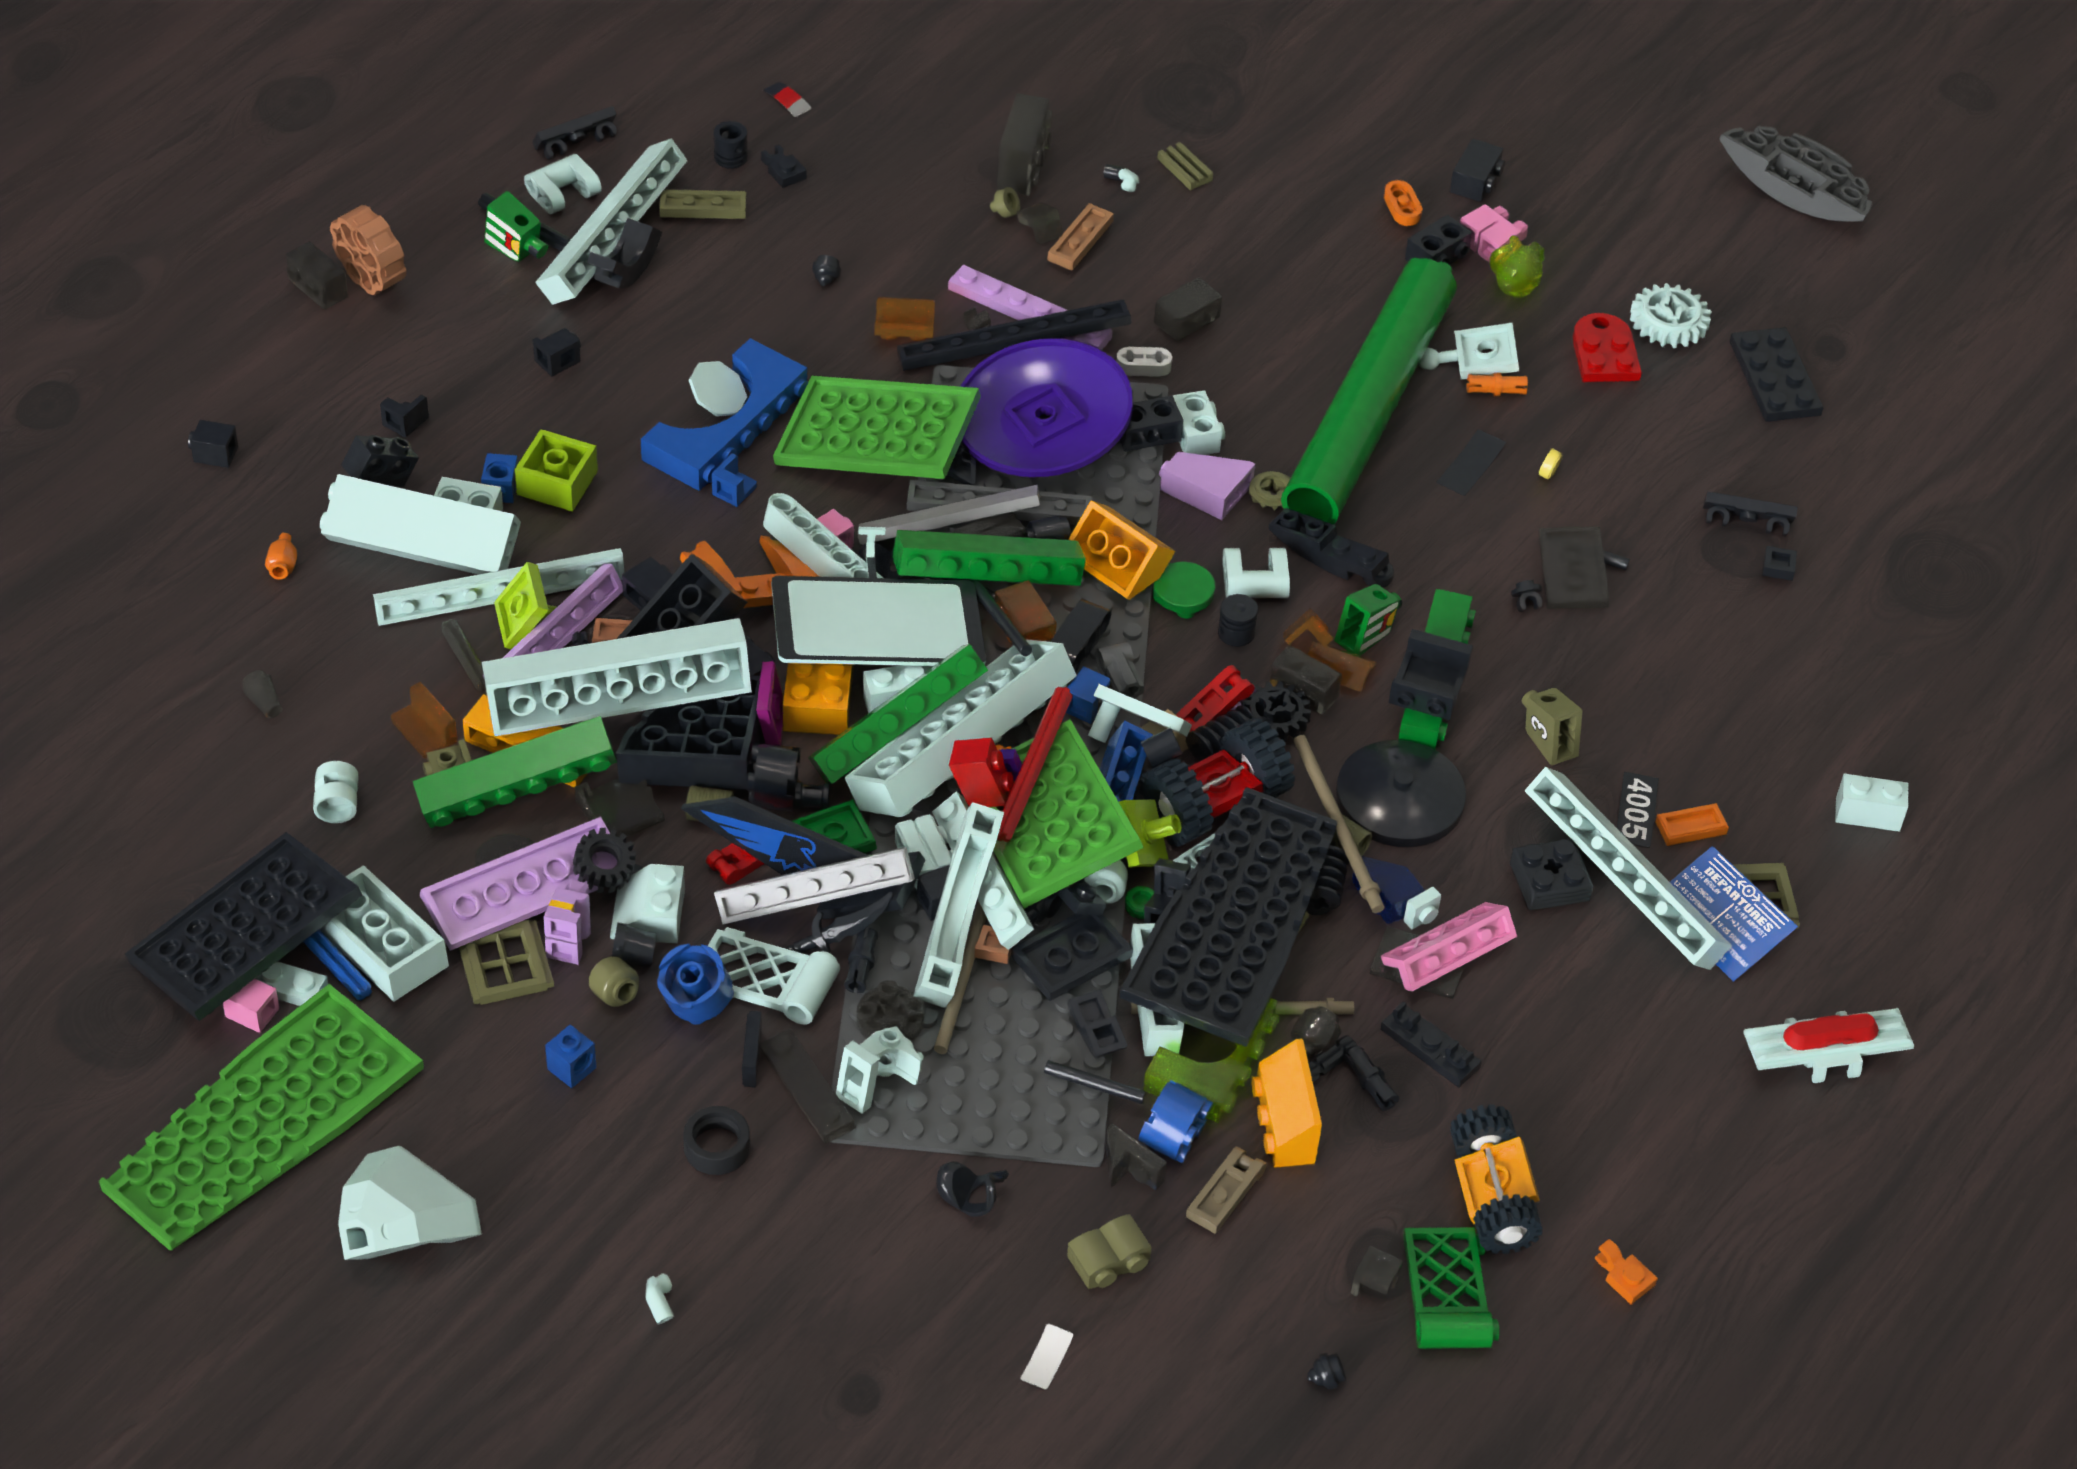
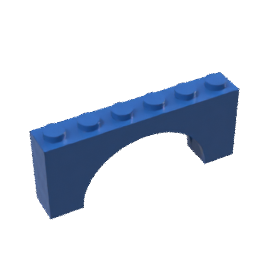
(698, 452)

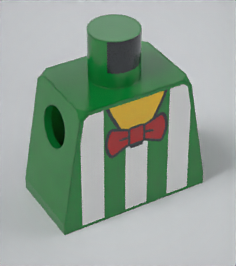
(513, 229)
(1367, 618)

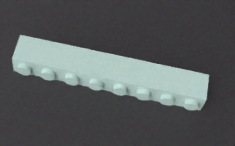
(604, 227)
(1628, 868)

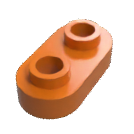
(1403, 203)

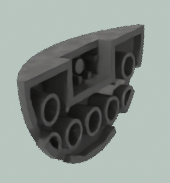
(1799, 173)

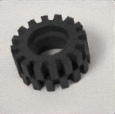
(604, 843)

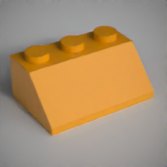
(1119, 550)
(1288, 1106)

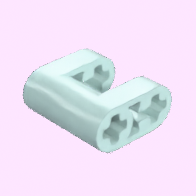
(546, 181)
(1256, 583)

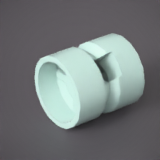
(335, 792)

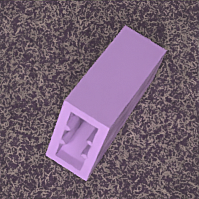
(1207, 481)

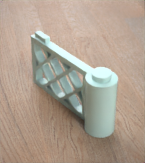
(805, 984)

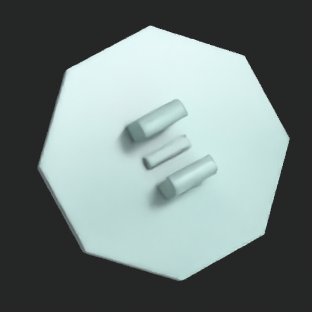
(717, 388)

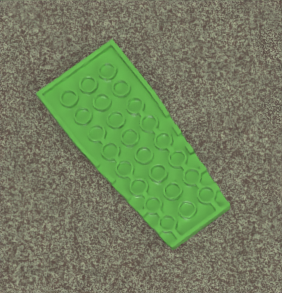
(262, 1116)

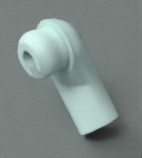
(655, 1298)

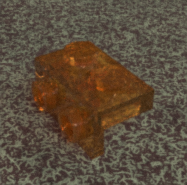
(904, 318)

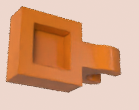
(1626, 1276)

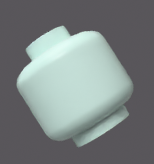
(1109, 881)

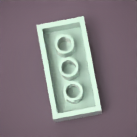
(386, 938)

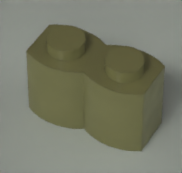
(1109, 1251)

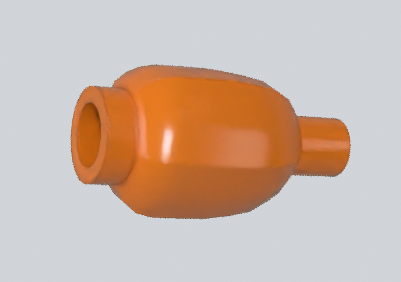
(281, 557)

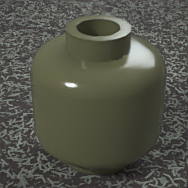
(614, 981)

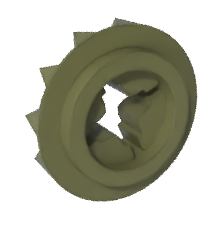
(1260, 487)

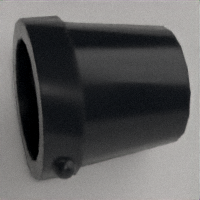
(634, 945)

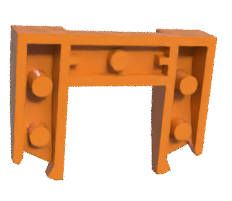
(756, 588)

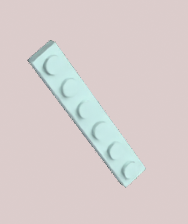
(996, 893)

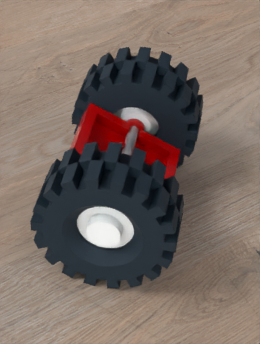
(1199, 793)

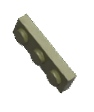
(703, 204)

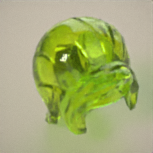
(1517, 267)

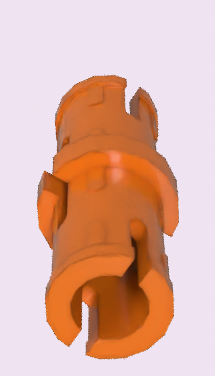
(1497, 384)

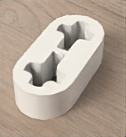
(1144, 361)

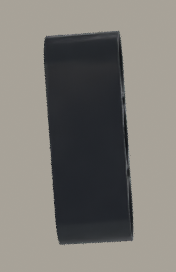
(1082, 630)

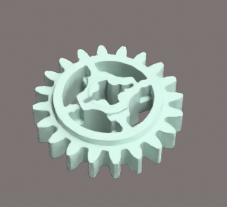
(1670, 315)

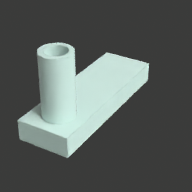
(1114, 701)

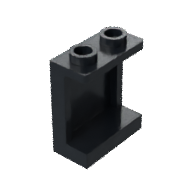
(1431, 674)

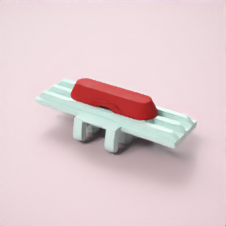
(1829, 1041)

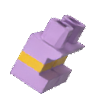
(567, 922)

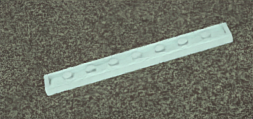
(485, 588)

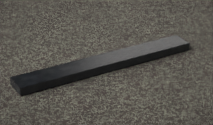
(1001, 336)

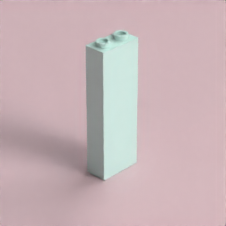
(419, 526)

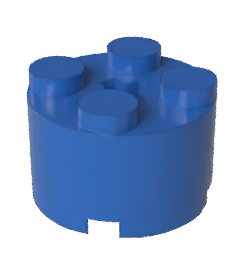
(695, 983)
(1175, 1121)

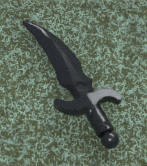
(841, 927)

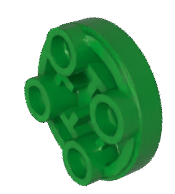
(1184, 588)

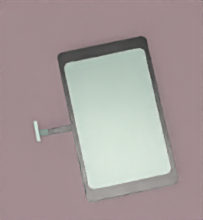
(874, 617)

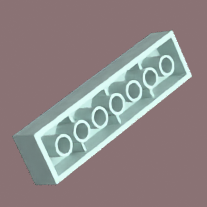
(617, 677)
(986, 708)

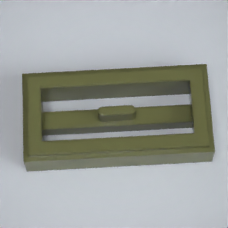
(1189, 165)

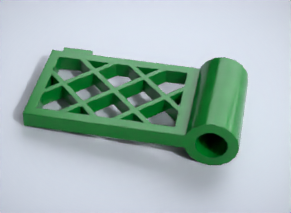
(1450, 1323)

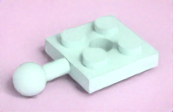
(1469, 355)

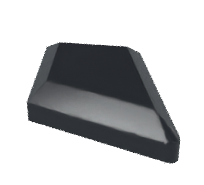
(963, 467)

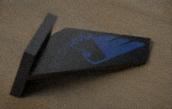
(793, 848)

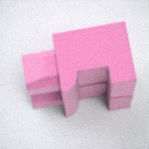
(1491, 229)

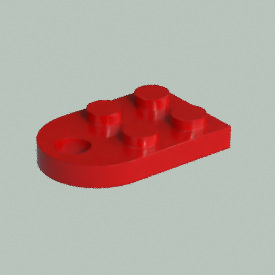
(1606, 352)

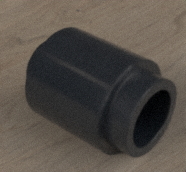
(1049, 528)

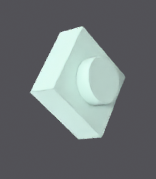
(1422, 908)

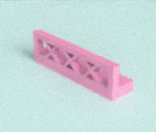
(1451, 944)

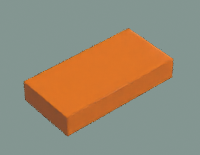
(1691, 824)

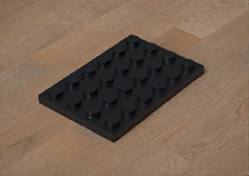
(243, 925)

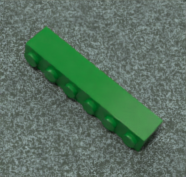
(988, 557)
(1447, 619)
(898, 714)
(515, 772)

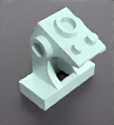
(881, 1054)

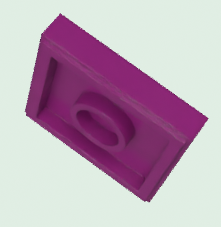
(770, 704)

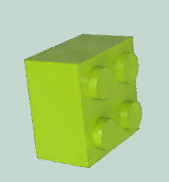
(556, 470)

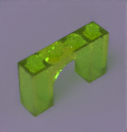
(1212, 1080)

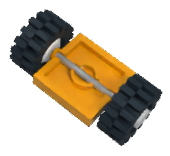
(1496, 1179)

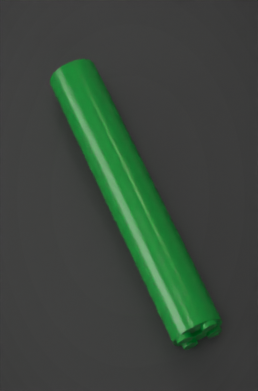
(1370, 391)

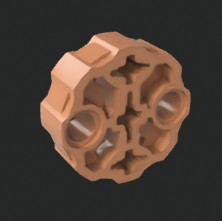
(368, 249)

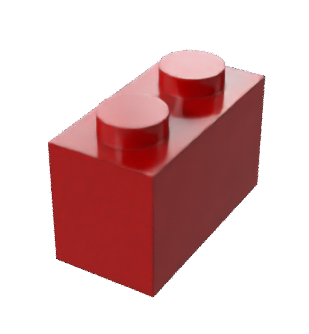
(981, 772)

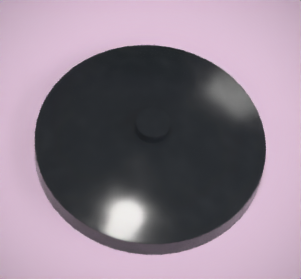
(1401, 792)

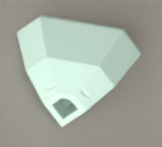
(401, 1204)

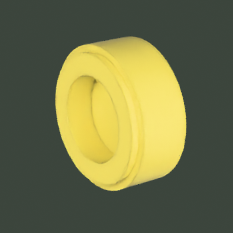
(1550, 464)

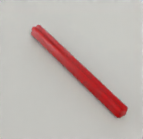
(1033, 762)

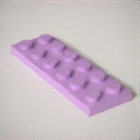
(508, 887)

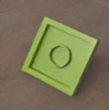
(521, 605)
(1151, 831)

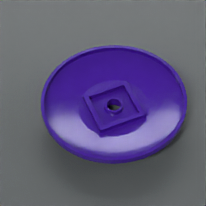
(1053, 377)

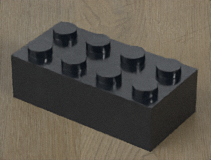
(689, 598)

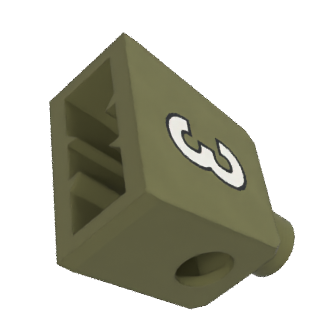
(1553, 724)

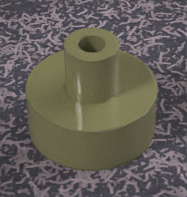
(1005, 202)

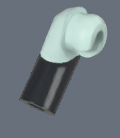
(1122, 174)

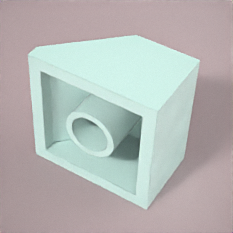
(652, 901)

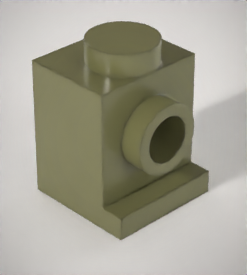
(446, 758)

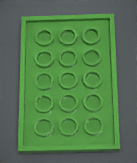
(877, 427)
(1067, 825)

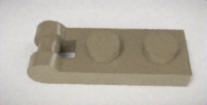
(1225, 1190)

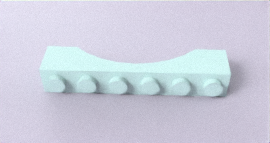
(954, 914)

